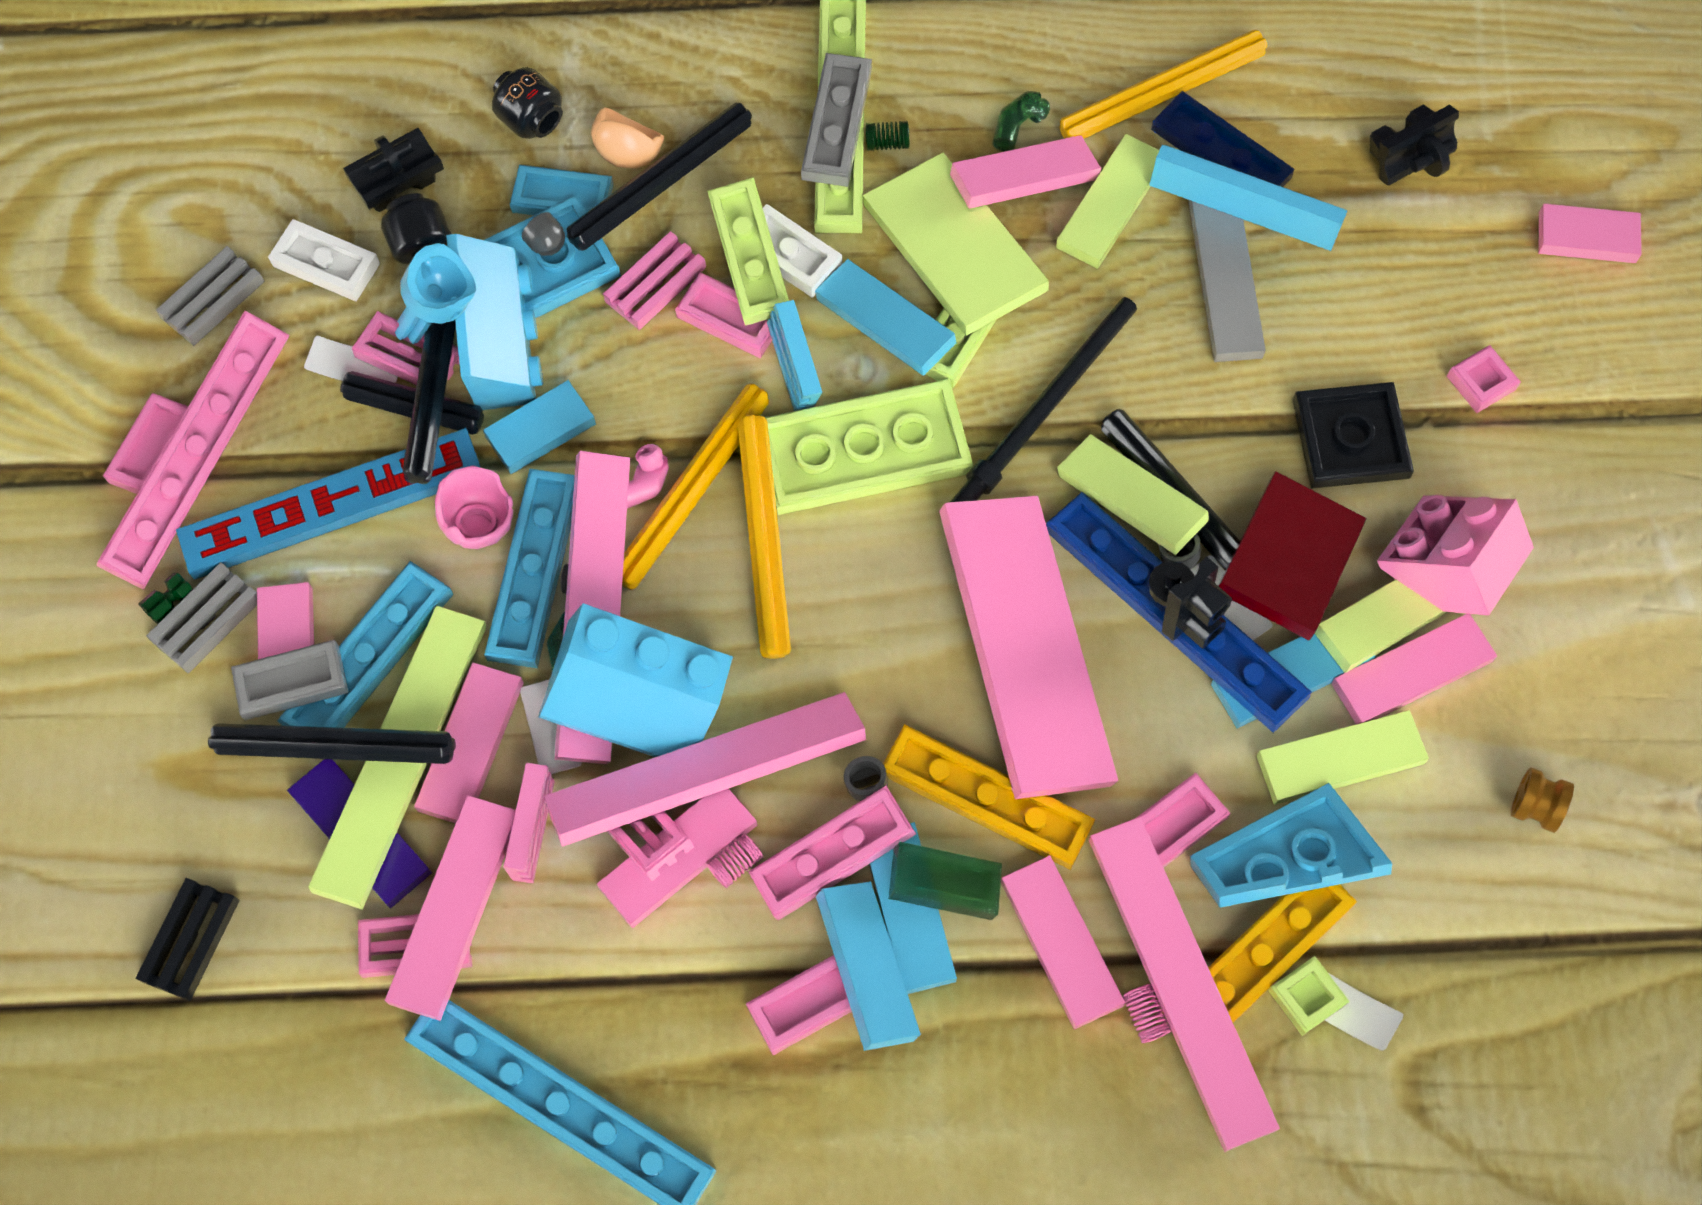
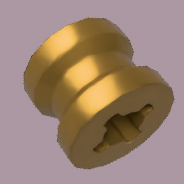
(1542, 800)

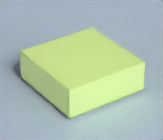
(1308, 995)

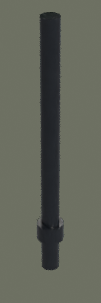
(987, 473)

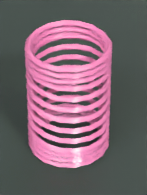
(719, 870)
(1138, 995)

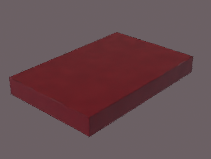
(1292, 555)

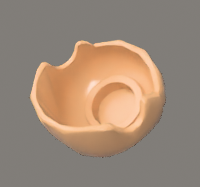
(624, 140)

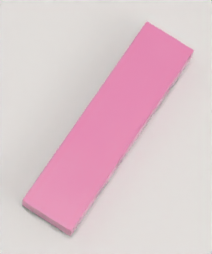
(452, 909)

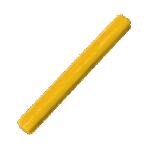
(1164, 86)
(690, 487)
(764, 537)

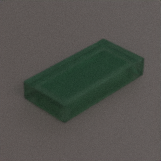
(945, 881)

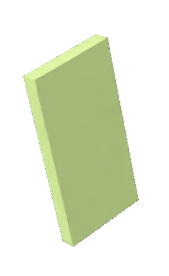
(955, 250)
(867, 446)

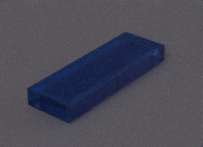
(1206, 135)

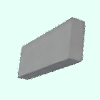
(836, 119)

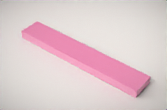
(192, 451)
(595, 567)
(703, 768)
(1183, 985)

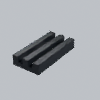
(169, 931)

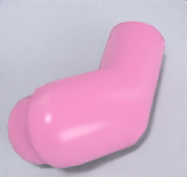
(648, 476)

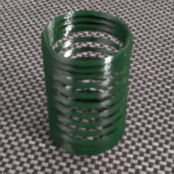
(874, 141)

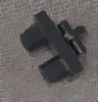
(1420, 146)
(394, 169)
(1191, 601)

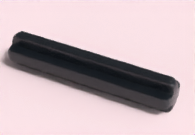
(400, 400)

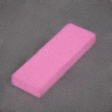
(1024, 171)
(1414, 669)
(478, 729)
(711, 827)
(831, 853)
(1062, 942)

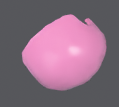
(473, 507)

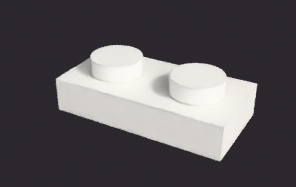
(800, 255)
(324, 260)

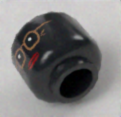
(527, 103)

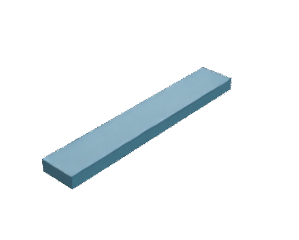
(562, 1107)

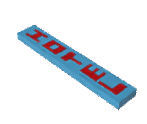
(316, 508)

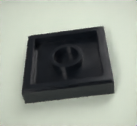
(1352, 435)

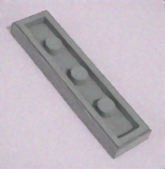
(1227, 285)

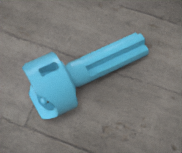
(434, 290)

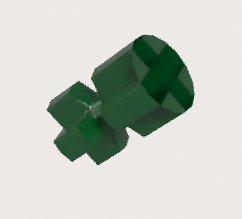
(159, 604)

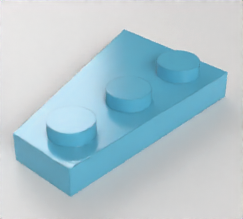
(1291, 851)

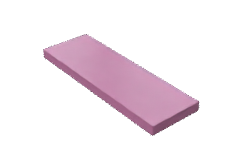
(1027, 647)

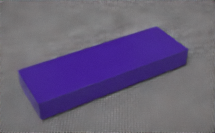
(323, 797)

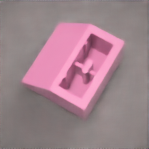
(1459, 551)

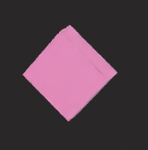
(1483, 379)

